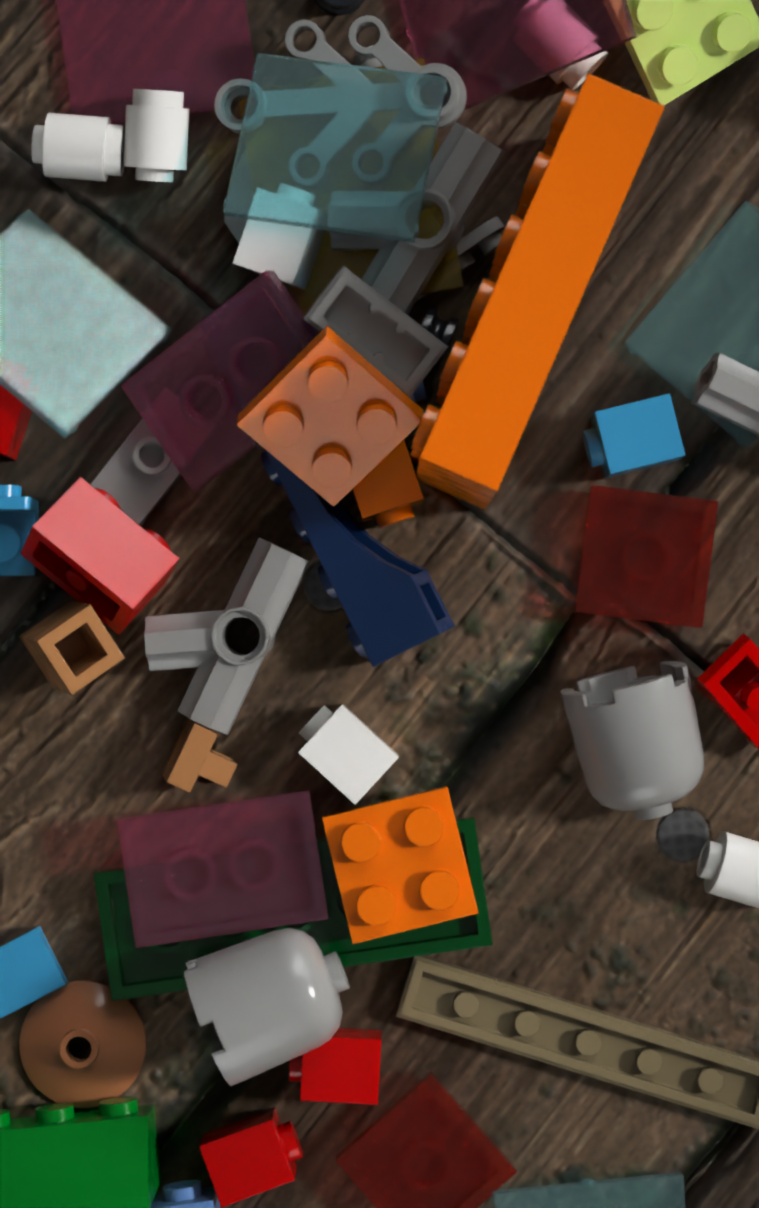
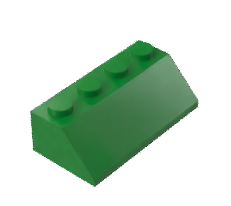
(80, 1157)

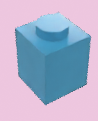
(634, 437)

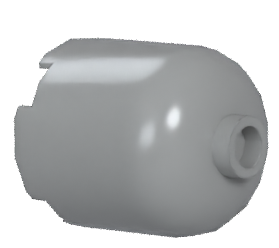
(637, 738)
(267, 1000)

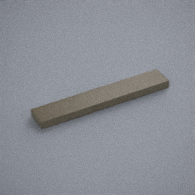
(581, 1039)

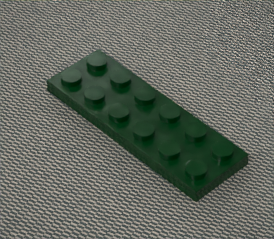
(161, 967)

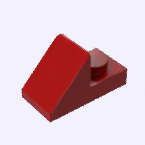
(734, 686)

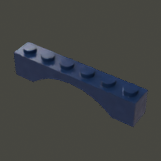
(384, 595)

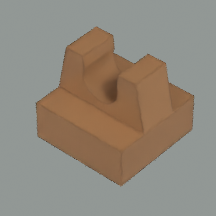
(195, 757)

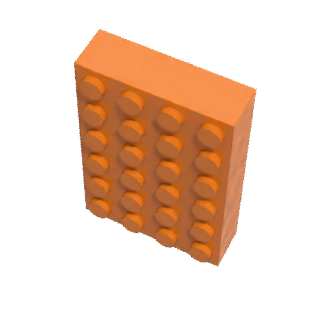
(532, 289)

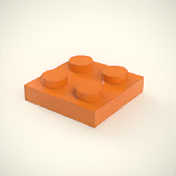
(330, 416)
(400, 864)

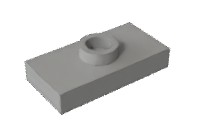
(376, 330)
(138, 474)

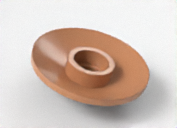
(88, 1012)

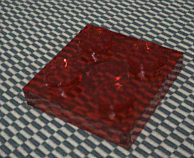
(645, 556)
(426, 1154)

